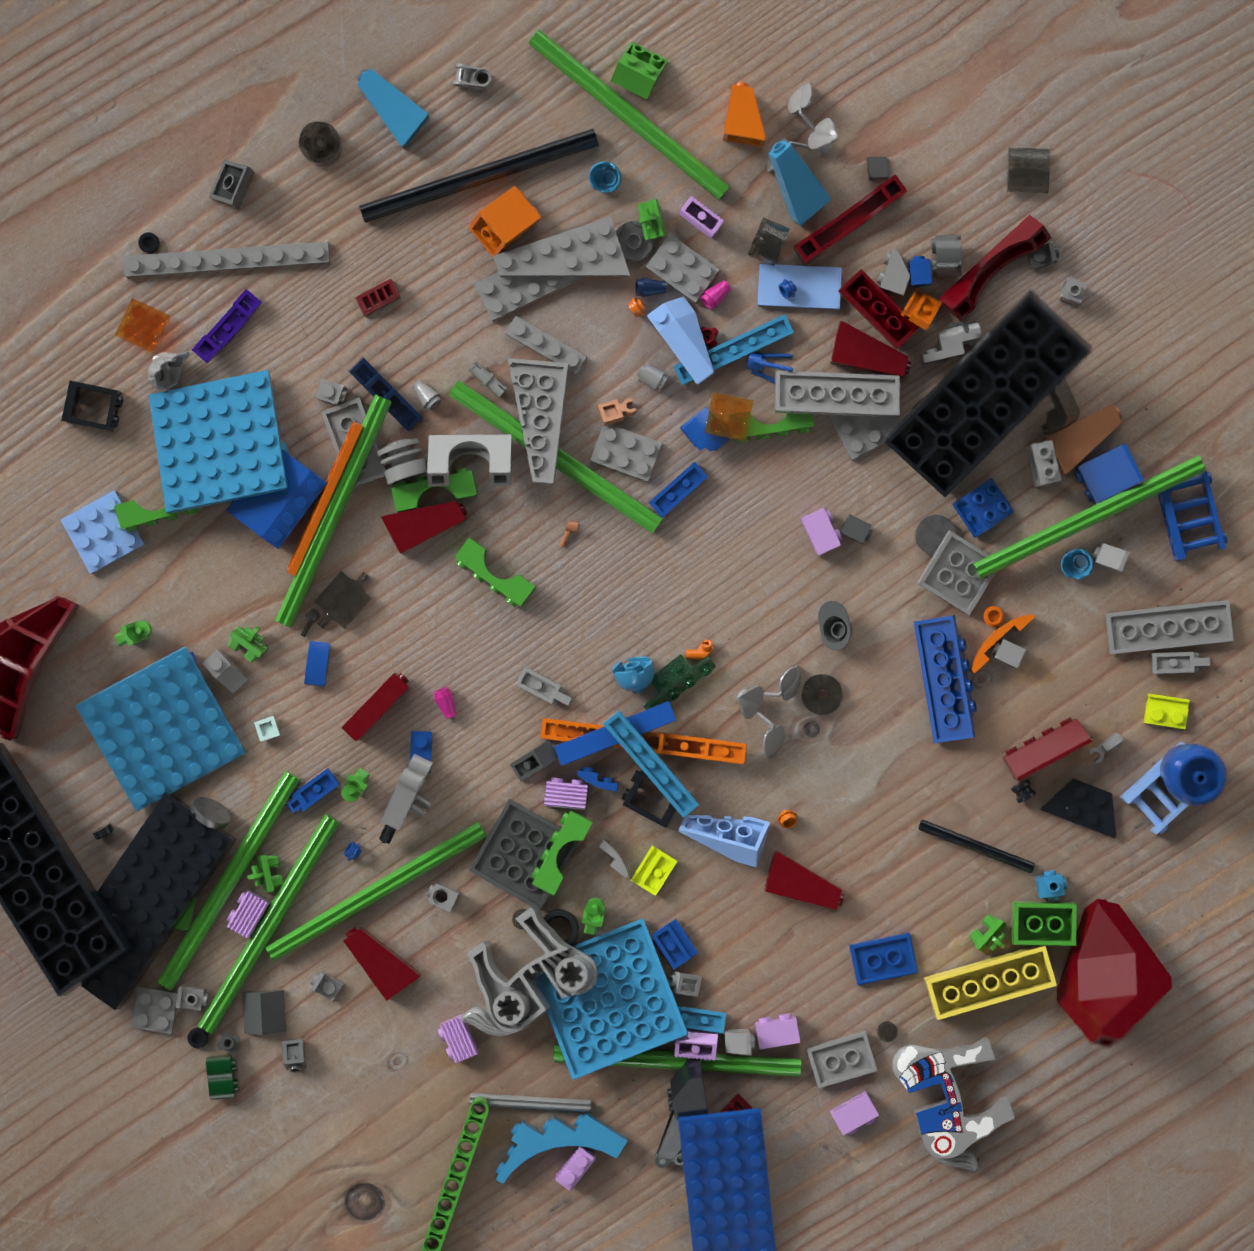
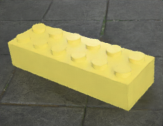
(990, 981)

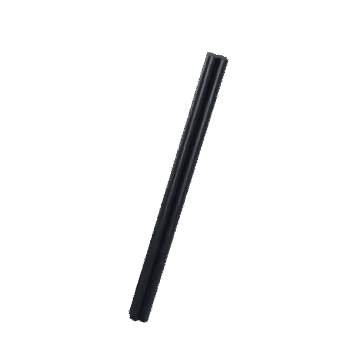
(478, 175)

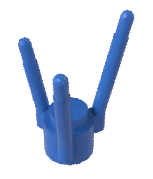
(757, 362)

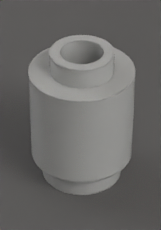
(652, 377)

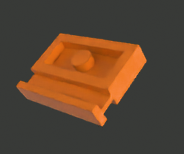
(921, 309)

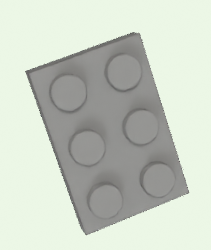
(682, 268)
(626, 452)
(841, 1059)

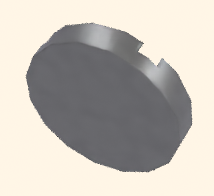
(633, 242)
(932, 531)
(210, 812)

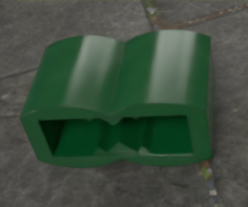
(221, 1076)

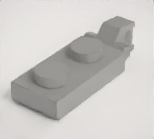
(1177, 662)
(542, 687)

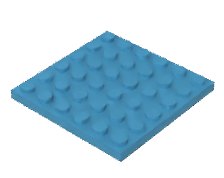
(218, 442)
(160, 728)
(623, 1012)

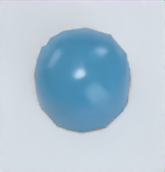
(605, 177)
(1077, 563)

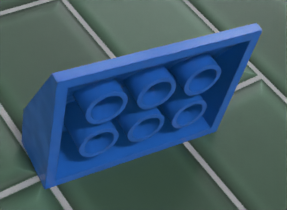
(277, 513)

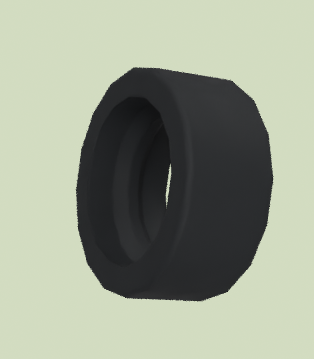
(571, 919)

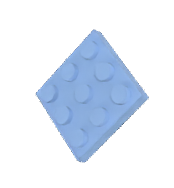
(98, 533)

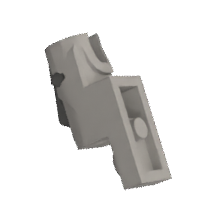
(952, 341)

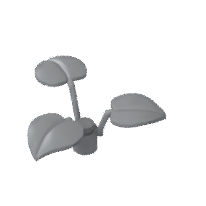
(824, 132)
(752, 698)

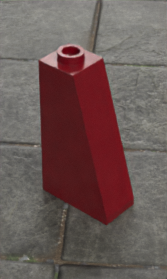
(864, 352)
(422, 524)
(376, 706)
(799, 883)
(380, 963)

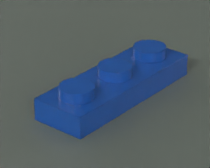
(678, 489)

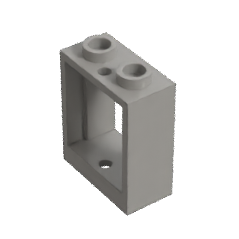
(1040, 465)

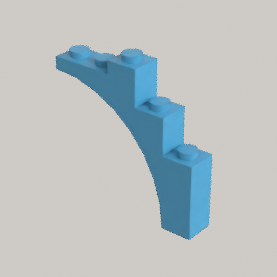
(531, 1141)

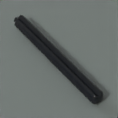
(976, 846)

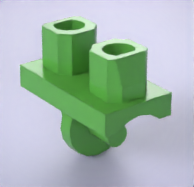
(651, 219)
(134, 633)
(250, 640)
(355, 786)
(268, 882)
(593, 915)
(982, 941)

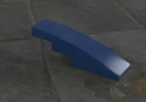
(377, 385)

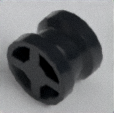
(1023, 791)

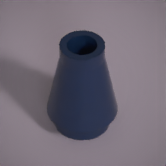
(647, 287)

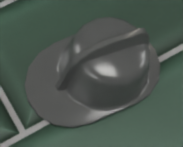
(834, 625)

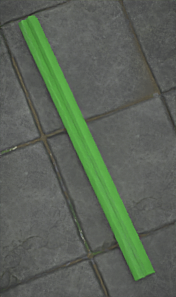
(629, 115)
(565, 462)
(333, 511)
(1089, 517)
(228, 880)
(376, 891)
(269, 924)
(722, 1063)

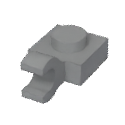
(1110, 744)

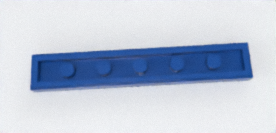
(603, 739)

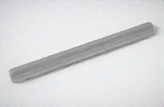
(534, 1102)

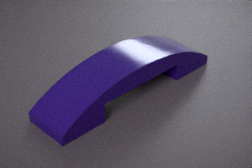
(227, 327)

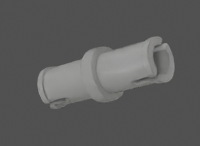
(487, 379)

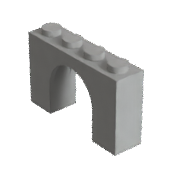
(447, 448)

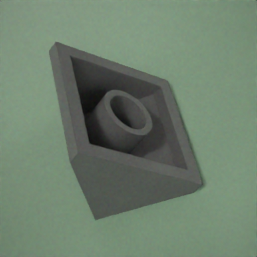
(232, 184)
(264, 1012)

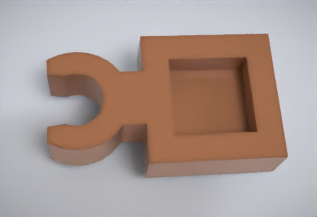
(613, 412)

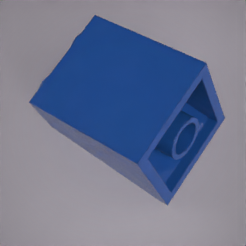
(1108, 474)

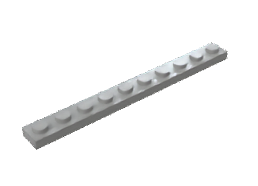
(226, 259)

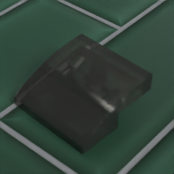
(1028, 170)

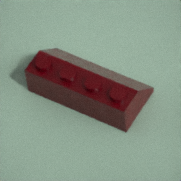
(878, 309)
(1046, 749)

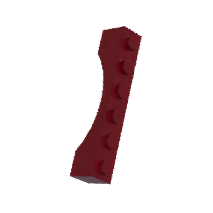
(850, 220)
(1022, 240)

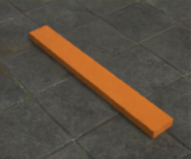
(324, 498)

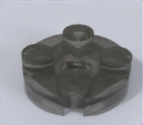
(833, 694)

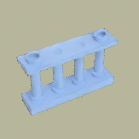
(1148, 781)

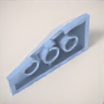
(681, 331)
(734, 838)

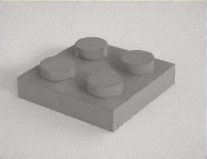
(154, 1010)

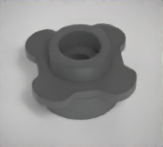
(226, 1036)

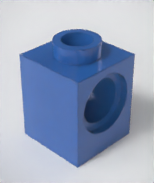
(919, 272)

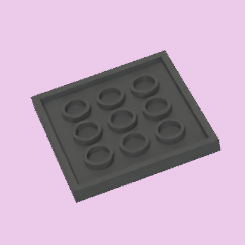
(516, 850)

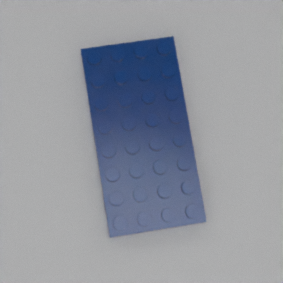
(727, 1181)

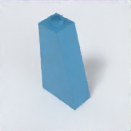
(394, 108)
(797, 183)

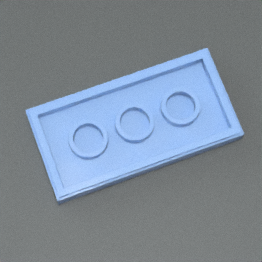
(815, 286)

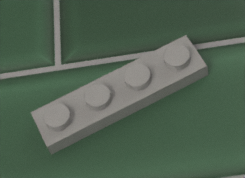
(545, 344)

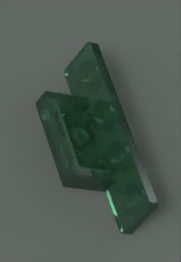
(677, 678)

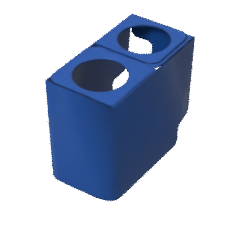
(695, 430)

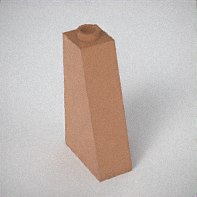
(1082, 437)

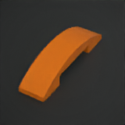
(980, 658)

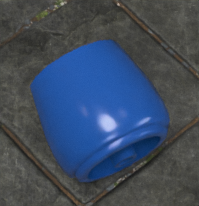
(1193, 774)

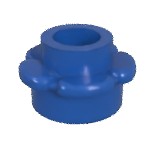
(787, 289)
(352, 851)

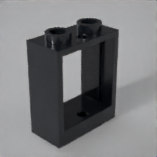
(72, 400)
(628, 794)

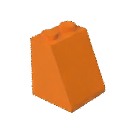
(743, 117)
(504, 221)

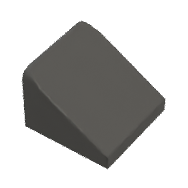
(877, 167)

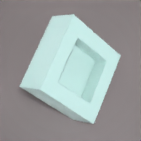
(267, 728)

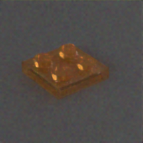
(142, 325)
(728, 416)

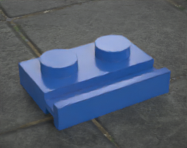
(674, 943)

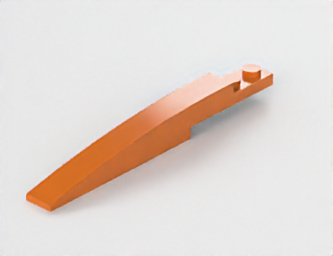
(660, 742)

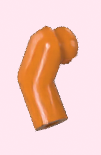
(702, 652)

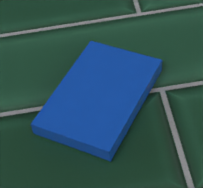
(883, 958)

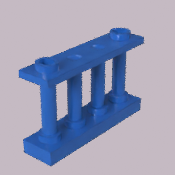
(1175, 528)

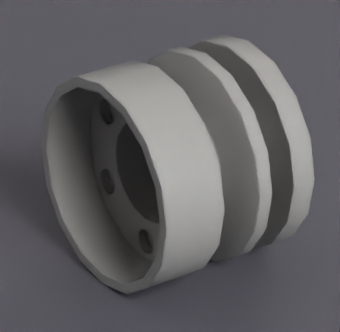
(402, 461)

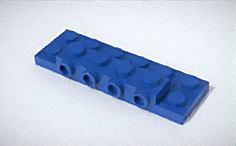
(946, 679)

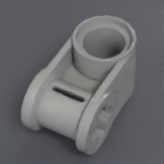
(471, 77)

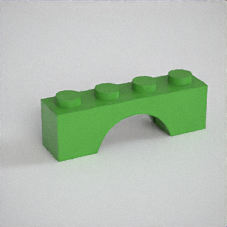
(791, 422)
(407, 495)
(132, 515)
(473, 557)
(549, 875)

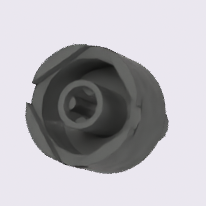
(947, 255)

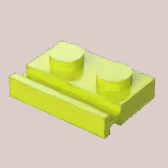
(1166, 711)
(653, 870)

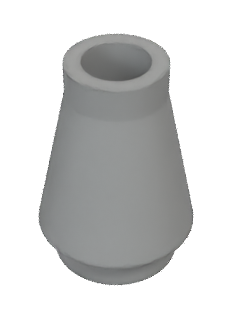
(427, 396)

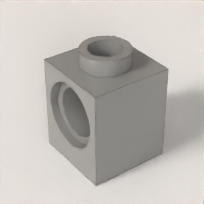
(1072, 291)
(1008, 653)
(451, 893)

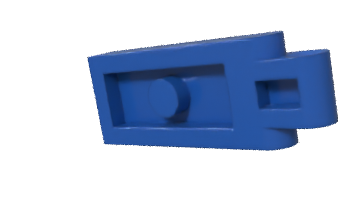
(313, 791)

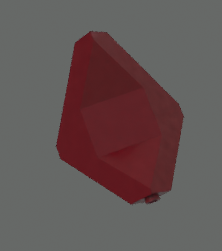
(23, 651)
(1110, 975)

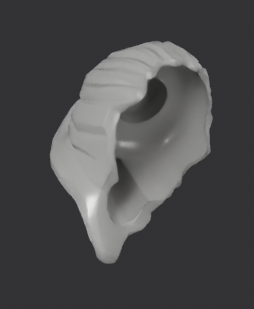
(166, 369)

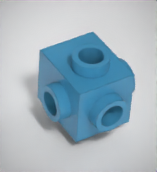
(1043, 885)

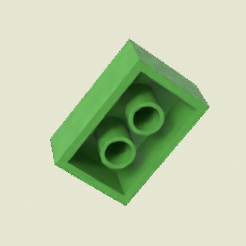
(1043, 923)

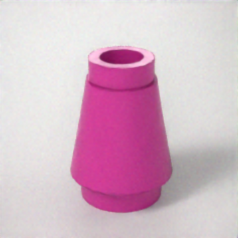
(714, 296)
(445, 701)

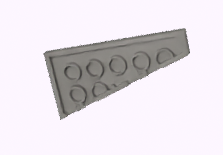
(577, 252)
(540, 404)

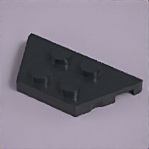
(1084, 806)

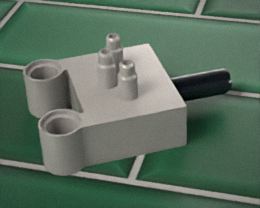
(405, 797)

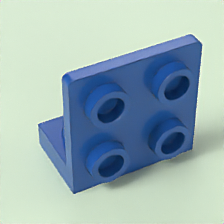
(983, 507)

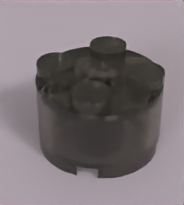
(325, 133)
(768, 241)

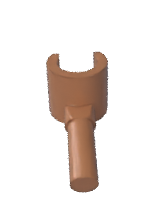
(572, 526)

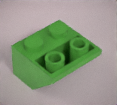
(639, 70)

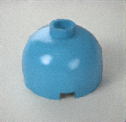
(635, 674)

